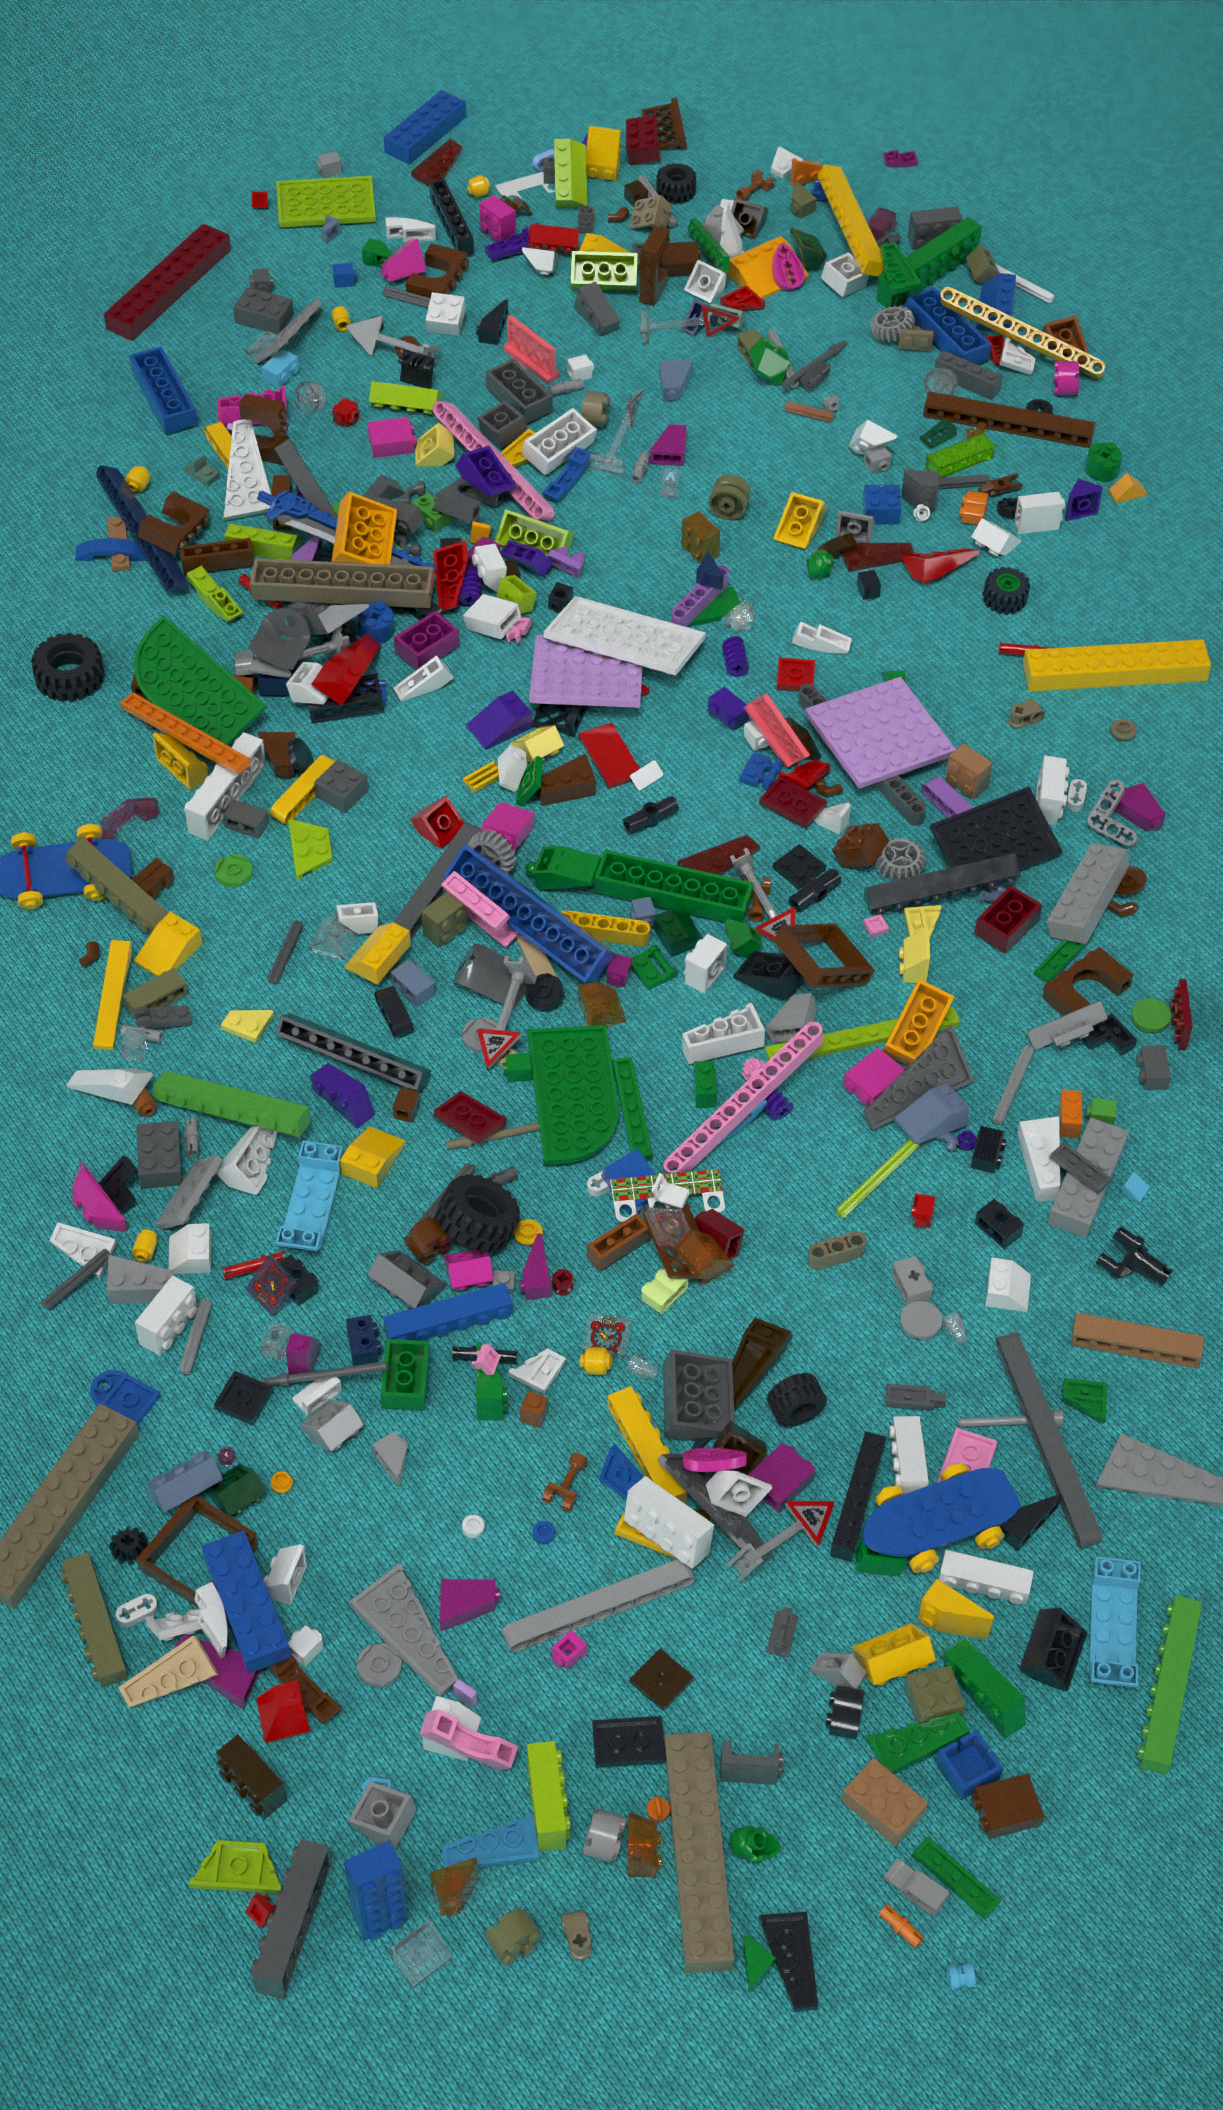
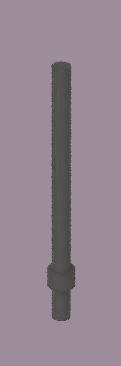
(832, 351)
(287, 1379)

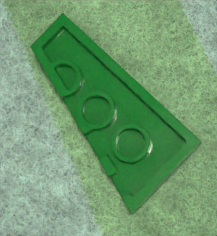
(898, 270)
(916, 1742)

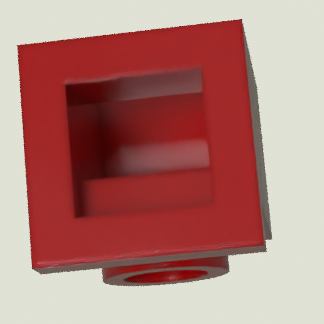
(922, 1210)

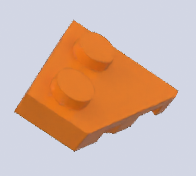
(804, 171)

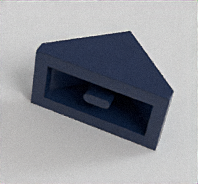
(694, 312)
(709, 573)

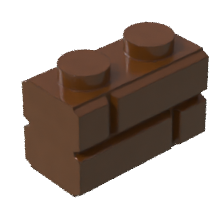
(154, 878)

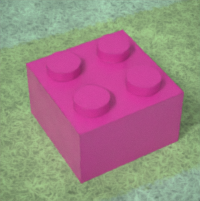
(497, 218)

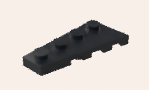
(791, 1945)

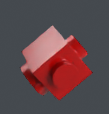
(346, 412)

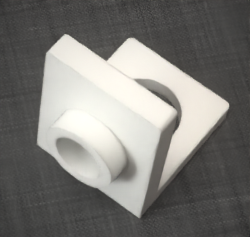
(669, 1193)

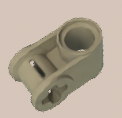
(1025, 714)
(577, 1931)

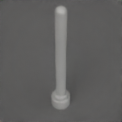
(1008, 1420)

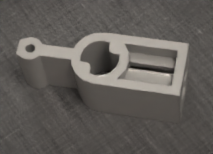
(242, 662)
(917, 1887)

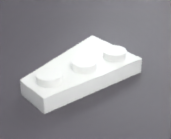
(81, 1244)
(174, 1624)

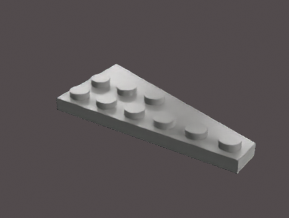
(288, 332)

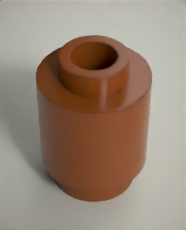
(145, 1103)

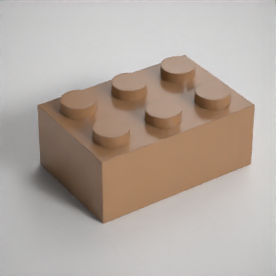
(884, 1802)

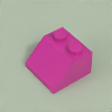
(468, 1269)

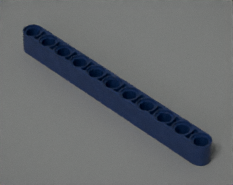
(132, 515)

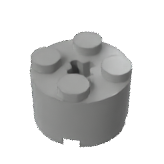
(603, 1835)

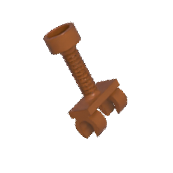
(758, 181)
(756, 912)
(577, 1463)

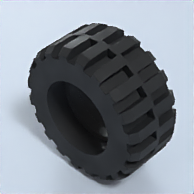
(70, 683)
(478, 1213)

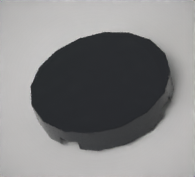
(299, 755)
(545, 993)

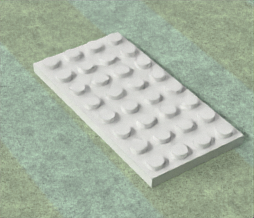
(625, 635)

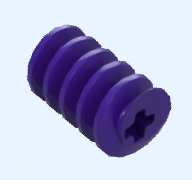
(471, 587)
(735, 656)
(777, 1105)

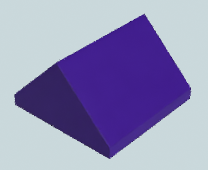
(1083, 500)

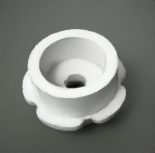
(926, 513)

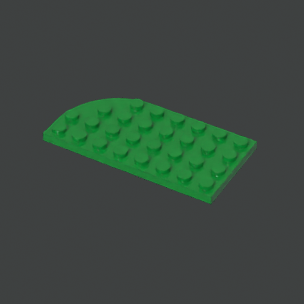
(192, 684)
(573, 1091)

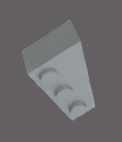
(134, 1281)

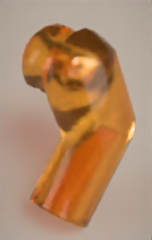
(980, 429)

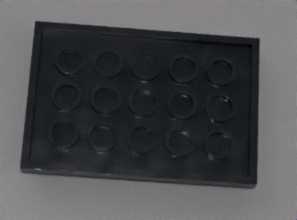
(998, 829)

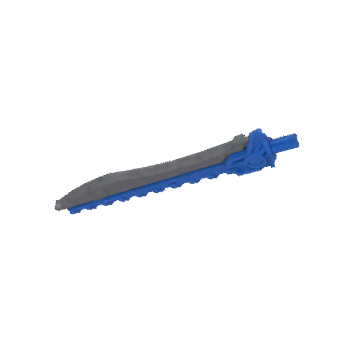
(304, 516)

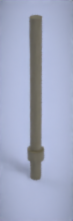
(467, 1142)

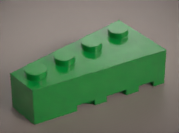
(987, 1688)

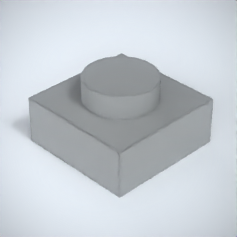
(505, 1277)

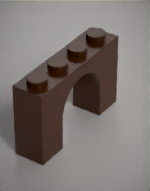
(442, 258)
(652, 277)
(273, 415)
(174, 537)
(1095, 966)

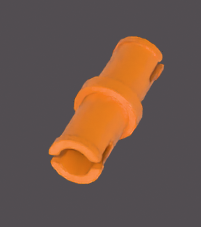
(901, 1925)

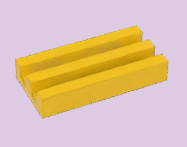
(481, 775)

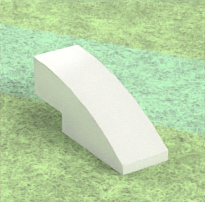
(409, 228)
(821, 639)
(212, 1617)

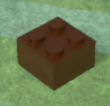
(860, 845)

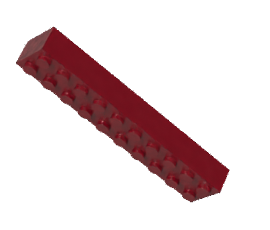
(167, 282)

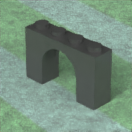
(460, 502)

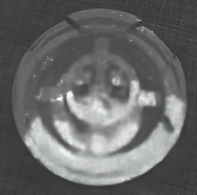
(740, 617)

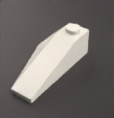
(114, 1084)

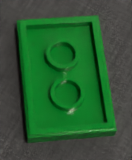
(718, 607)

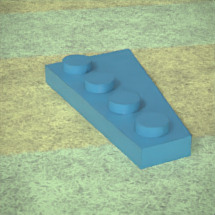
(498, 1846)

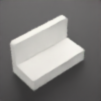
(317, 1394)

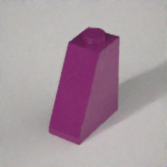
(670, 447)
(1140, 808)
(301, 1353)
(466, 1600)

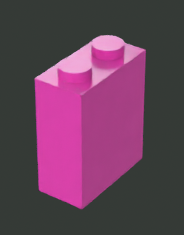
(391, 437)
(511, 822)
(871, 1076)

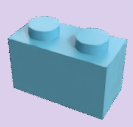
(280, 368)

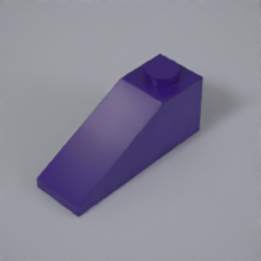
(527, 557)

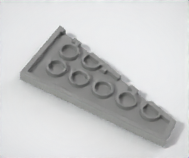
(1156, 1474)
(401, 1622)

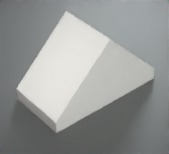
(834, 817)

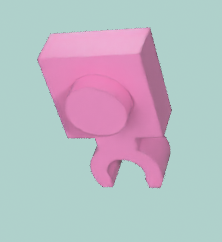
(519, 629)

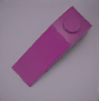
(535, 1273)

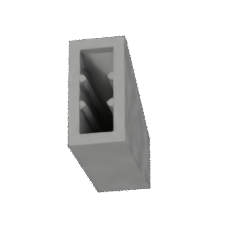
(792, 1018)

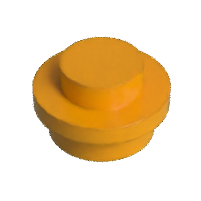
(281, 1482)

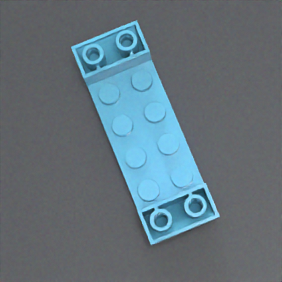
(312, 1197)
(1114, 1622)

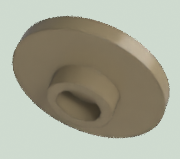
(1123, 729)

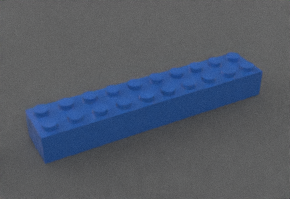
(534, 916)

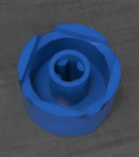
(376, 622)

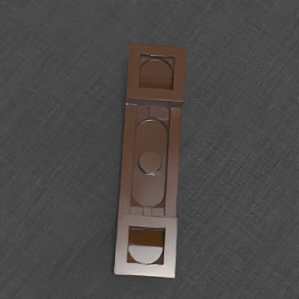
(316, 1701)

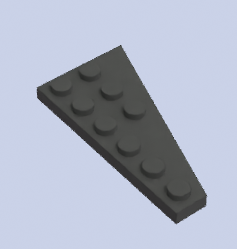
(937, 1065)
(694, 1482)

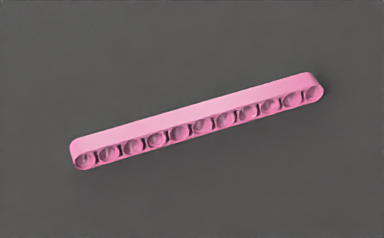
(474, 439)
(746, 1092)

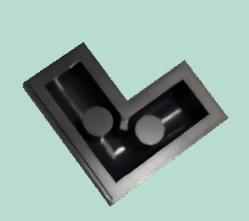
(1111, 1030)

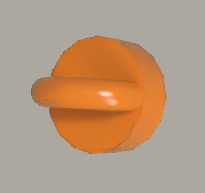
(658, 1809)

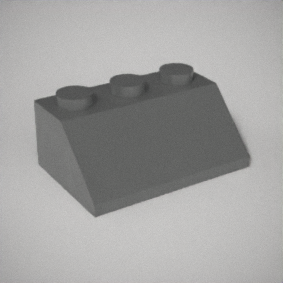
(405, 1278)

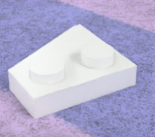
(782, 162)
(1016, 358)
(539, 1370)

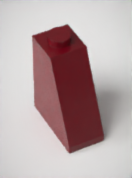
(723, 1230)

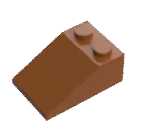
(1068, 332)

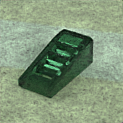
(951, 432)

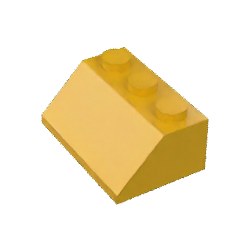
(179, 761)
(380, 952)
(894, 1653)

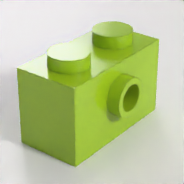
(516, 591)

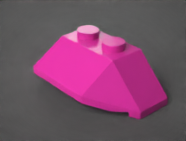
(95, 1202)

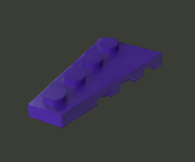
(508, 247)

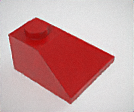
(438, 822)
(283, 1712)

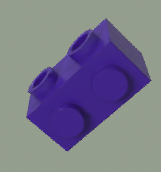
(727, 708)

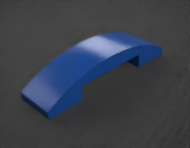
(569, 476)
(108, 547)

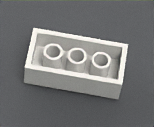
(558, 440)
(668, 1522)

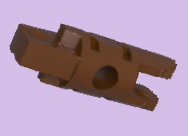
(1000, 485)

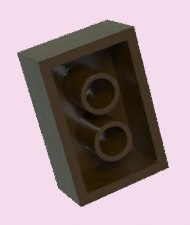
(250, 1777)

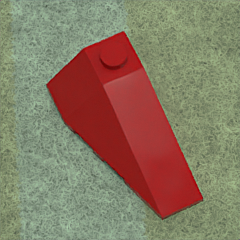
(934, 565)
(449, 573)

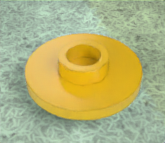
(526, 1231)

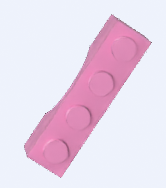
(485, 1749)

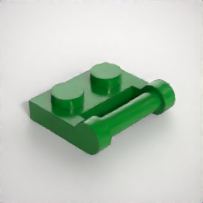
(648, 972)

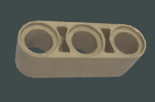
(846, 1252)

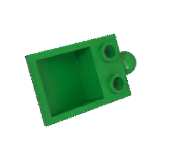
(563, 868)

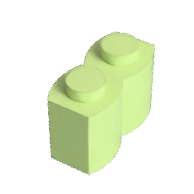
(663, 1291)

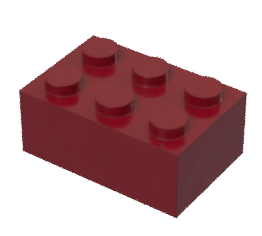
(643, 139)
(1008, 918)

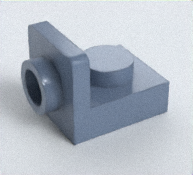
(330, 230)

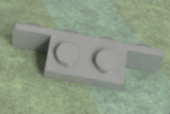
(1068, 1027)

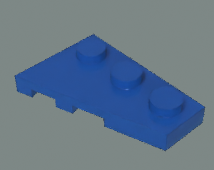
(619, 1472)

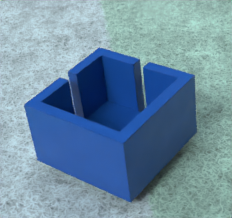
(882, 503)
(967, 1768)

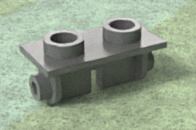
(815, 375)
(782, 1632)

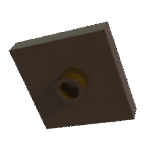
(805, 738)
(661, 1679)

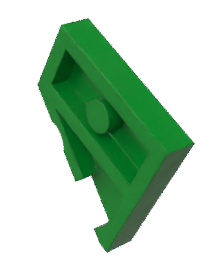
(1087, 1397)

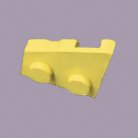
(921, 917)
(247, 1023)

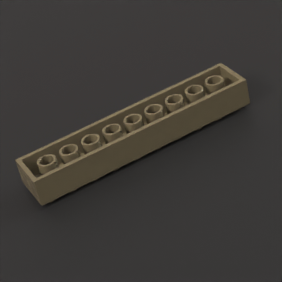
(342, 583)
(62, 1500)
(698, 1853)

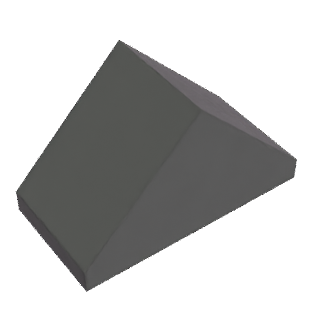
(385, 488)

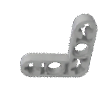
(1104, 815)

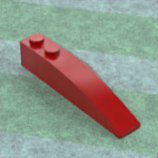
(345, 669)

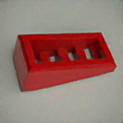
(996, 340)

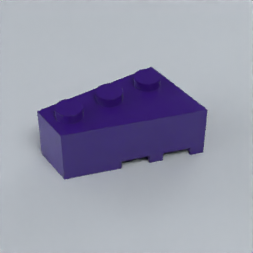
(343, 1094)

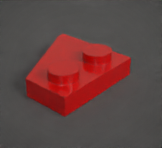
(742, 299)
(807, 774)

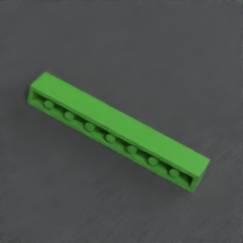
(232, 1103)
(1170, 1685)

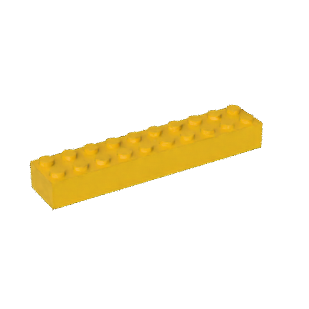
(1116, 665)

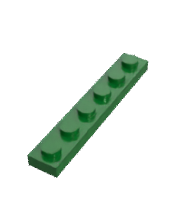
(709, 244)
(632, 1106)

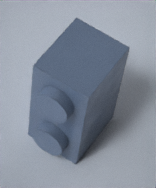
(413, 983)

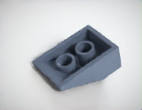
(934, 1114)

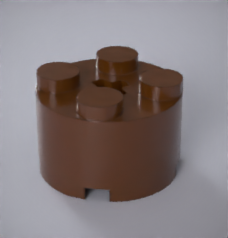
(428, 1240)

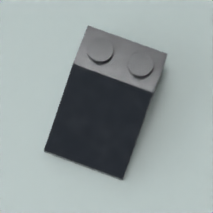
(769, 974)

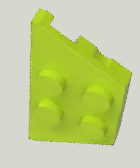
(309, 847)
(237, 1868)

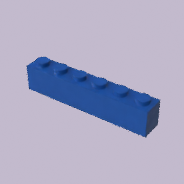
(450, 1314)

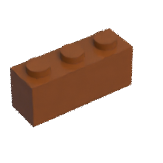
(617, 1242)

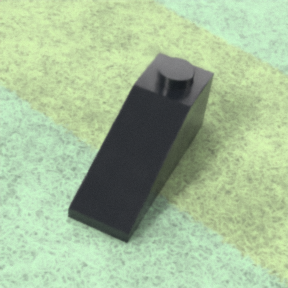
(493, 324)
(1028, 1521)

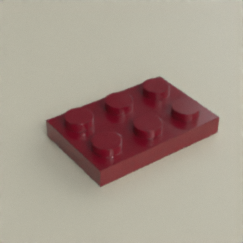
(793, 802)
(1182, 1014)
(470, 1117)

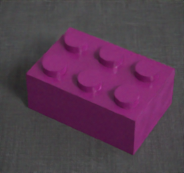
(426, 640)

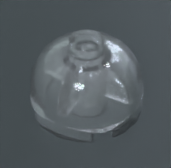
(941, 381)
(310, 398)

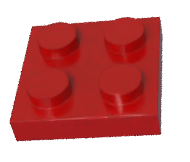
(795, 673)

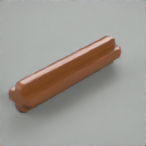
(809, 411)

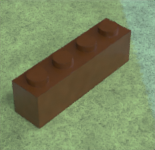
(217, 555)

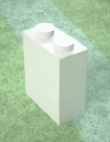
(1039, 512)
(492, 616)

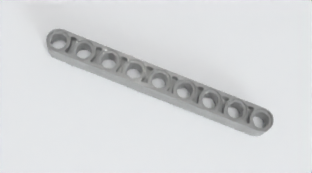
(597, 1605)

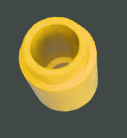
(340, 318)
(145, 1245)

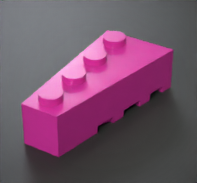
(229, 409)

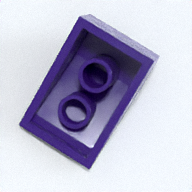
(485, 471)
(501, 720)

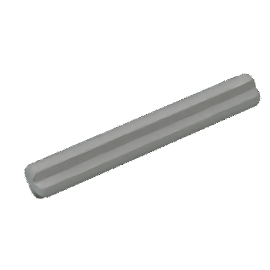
(195, 1337)

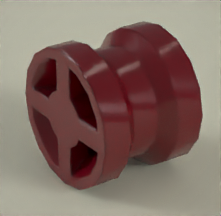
(565, 1287)

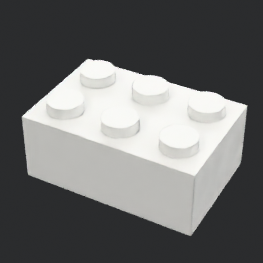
(1051, 788)
(166, 1315)

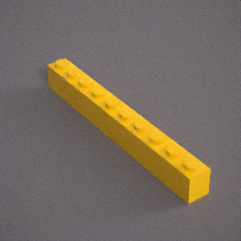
(851, 220)

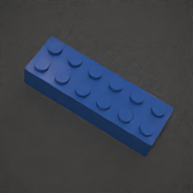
(425, 127)
(950, 329)
(163, 390)
(246, 1602)
(376, 1891)

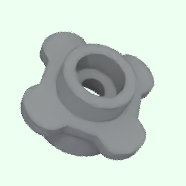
(832, 400)

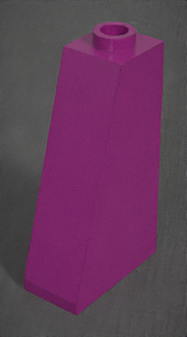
(232, 1679)

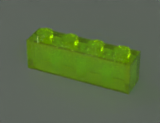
(960, 455)

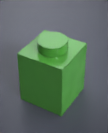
(1102, 1110)

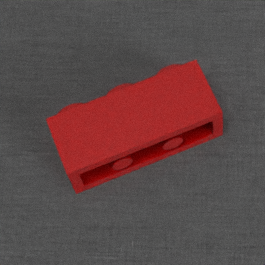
(553, 238)

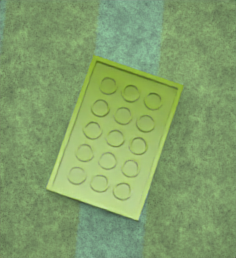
(311, 200)

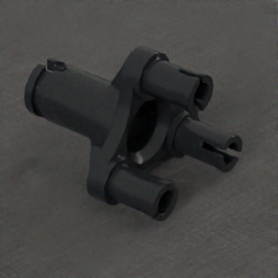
(1136, 1258)

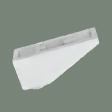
(424, 680)

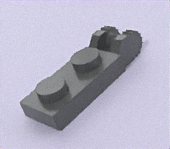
(163, 1016)

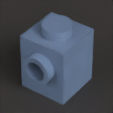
(643, 910)

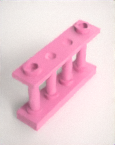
(481, 909)

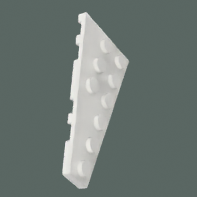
(245, 474)

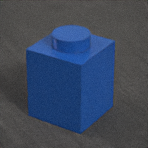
(344, 275)

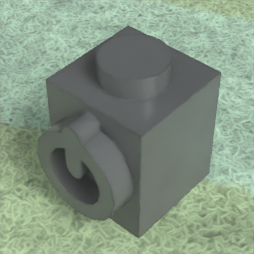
(261, 280)

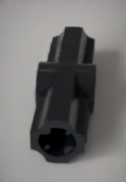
(650, 814)
(815, 889)

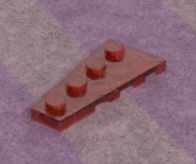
(438, 163)
(875, 555)
(717, 859)

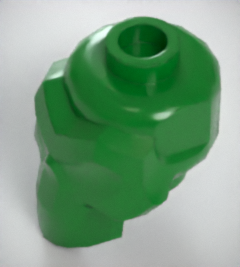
(819, 564)
(754, 1844)

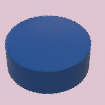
(544, 1532)

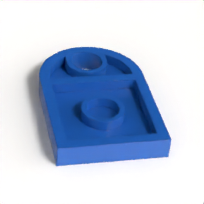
(124, 1394)

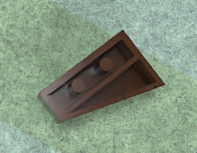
(567, 782)

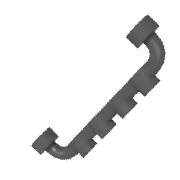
(402, 538)

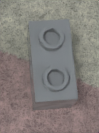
(911, 1280)

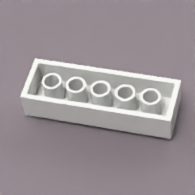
(211, 801)

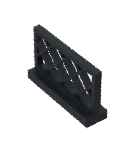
(359, 705)
(572, 717)

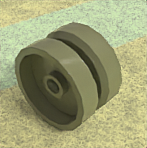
(729, 497)

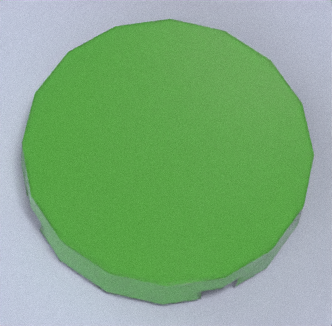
(233, 870)
(1151, 1015)

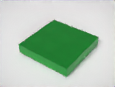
(530, 781)

